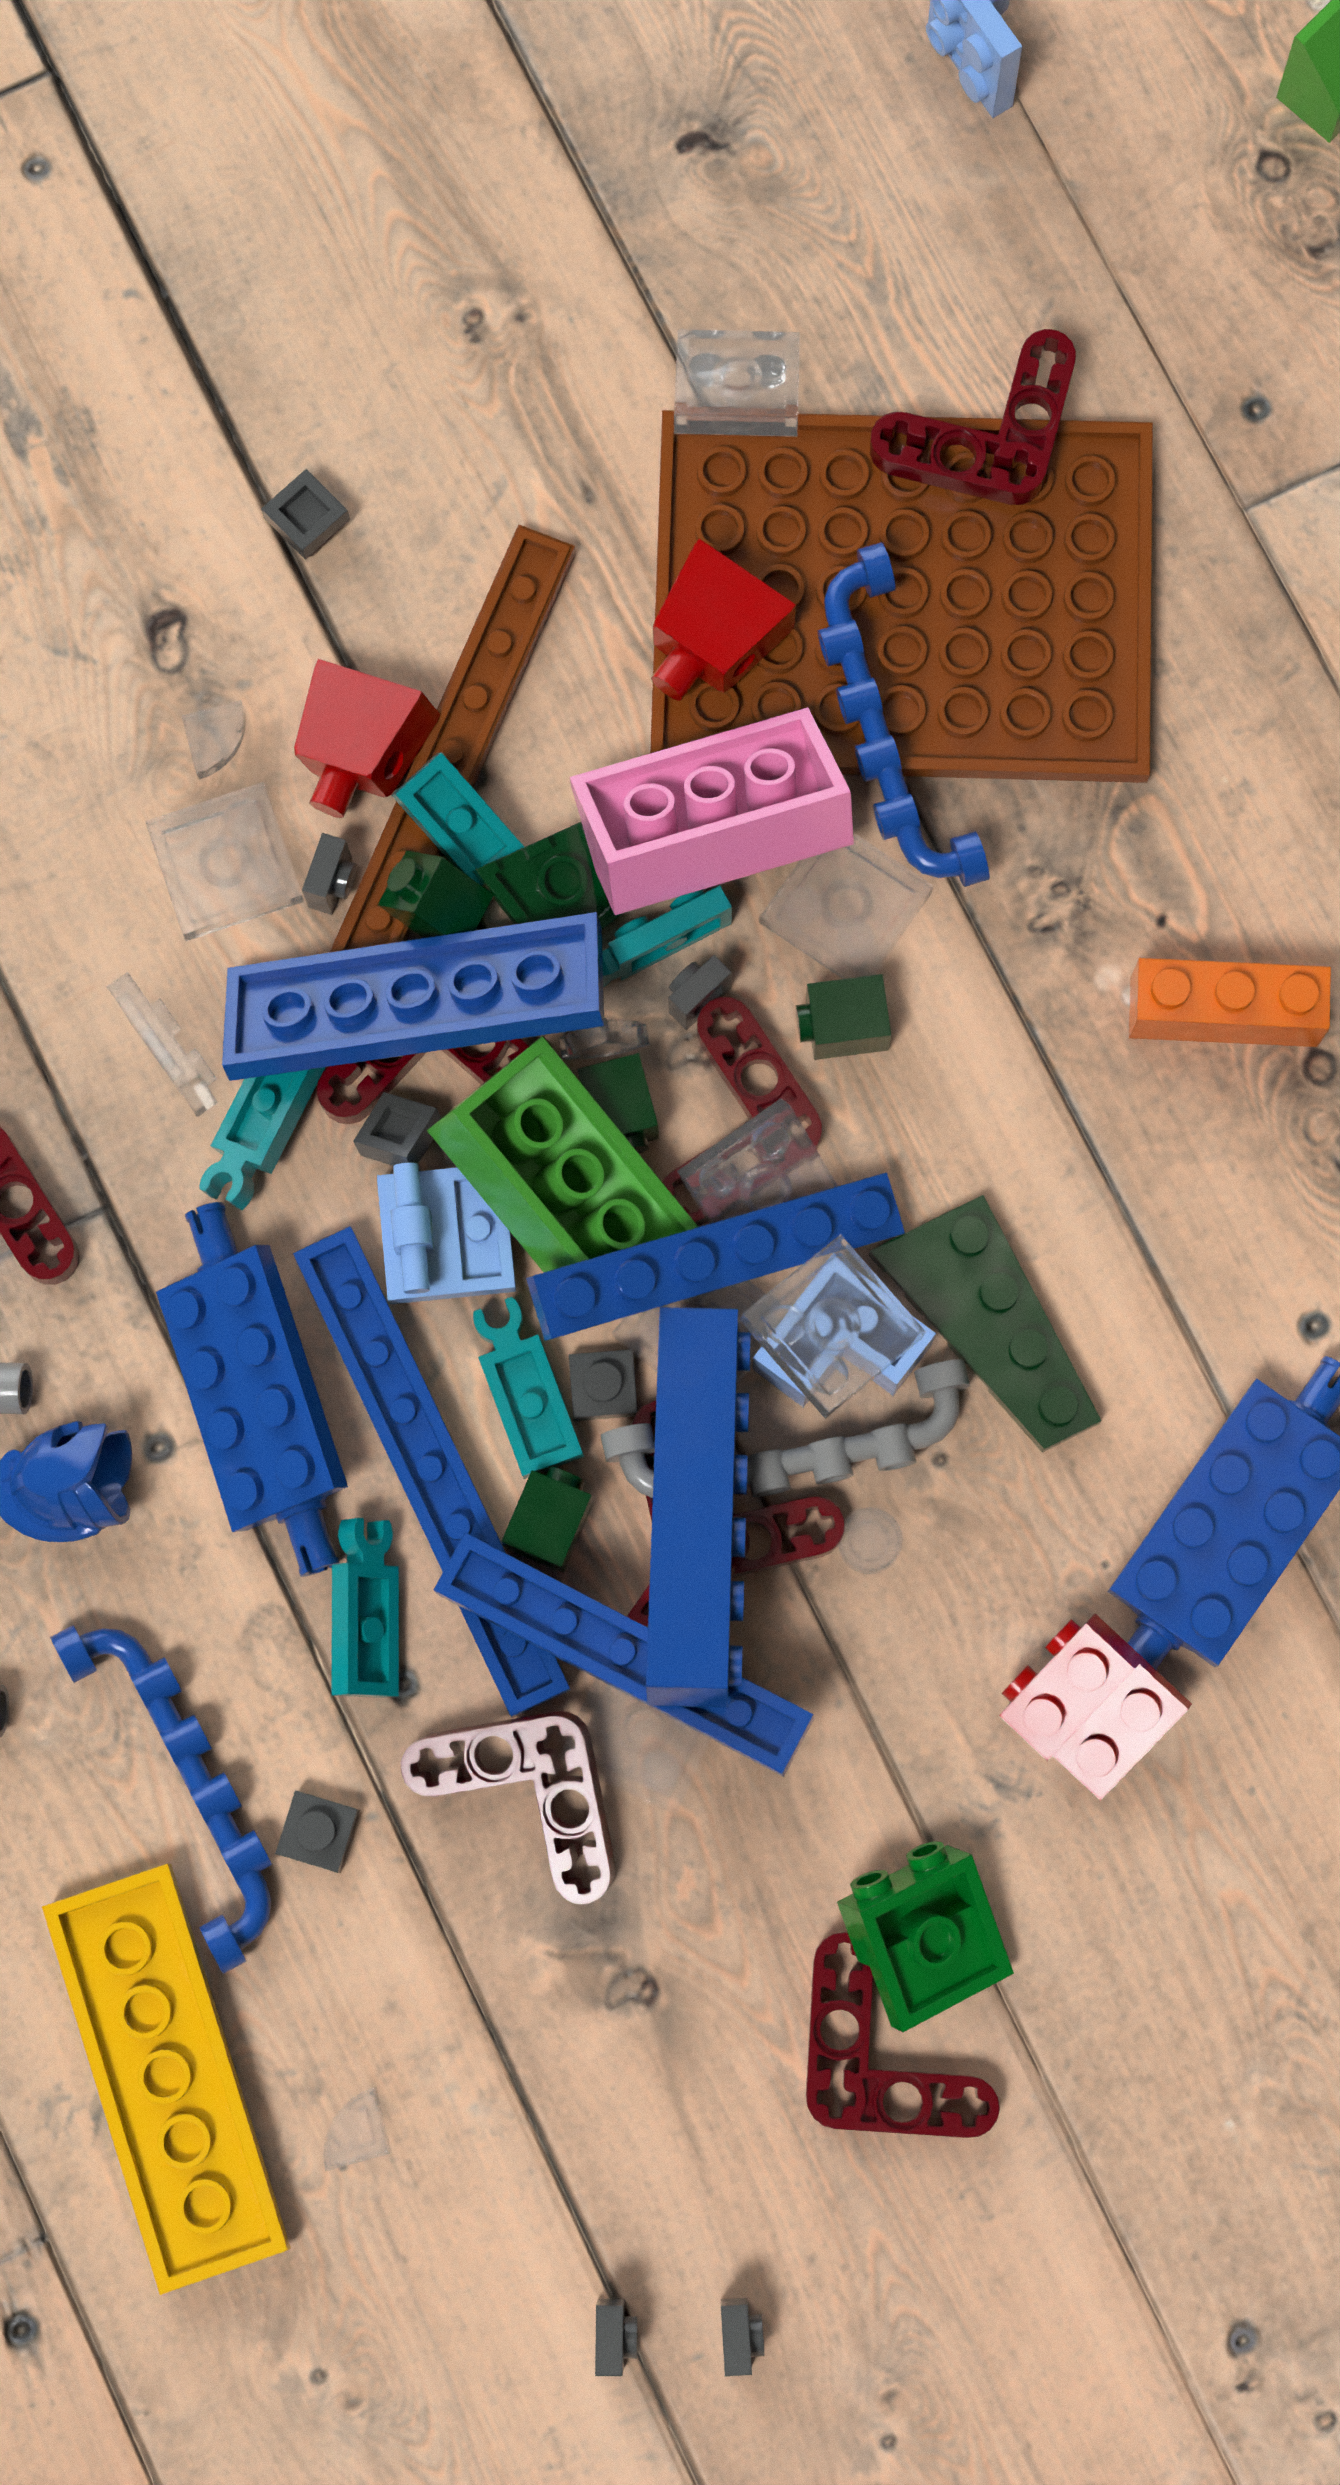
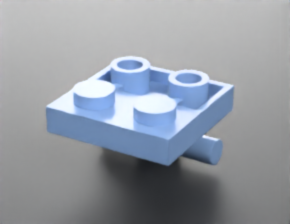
(979, 47)
(440, 1237)

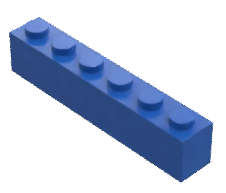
(693, 1508)

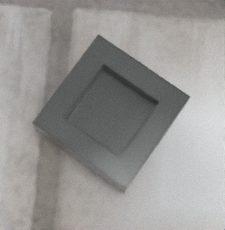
(305, 514)
(329, 874)
(695, 988)
(396, 1131)
(603, 1385)
(317, 1831)
(741, 2336)
(614, 2337)

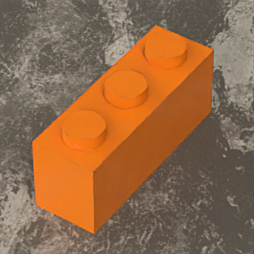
(1229, 1002)

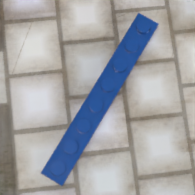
(418, 1447)

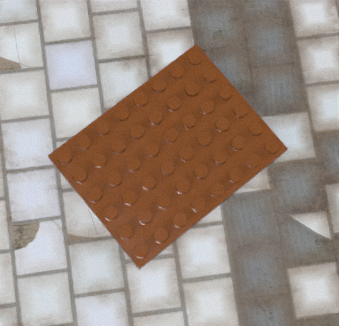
(1008, 625)

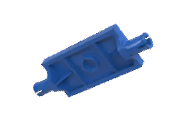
(253, 1390)
(1235, 1522)

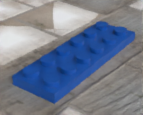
(414, 997)

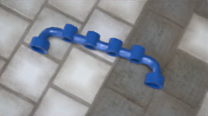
(879, 755)
(211, 1795)

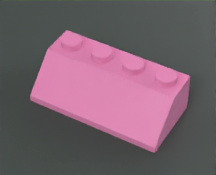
(713, 810)

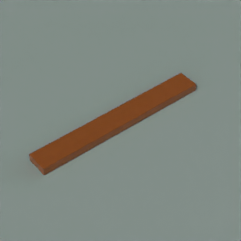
(468, 712)

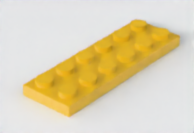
(166, 2078)

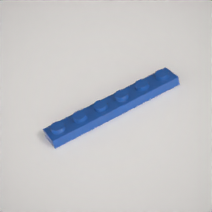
(712, 1256)
(611, 1649)

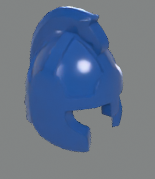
(67, 1483)

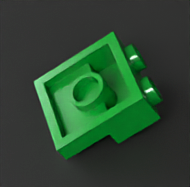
(925, 1933)

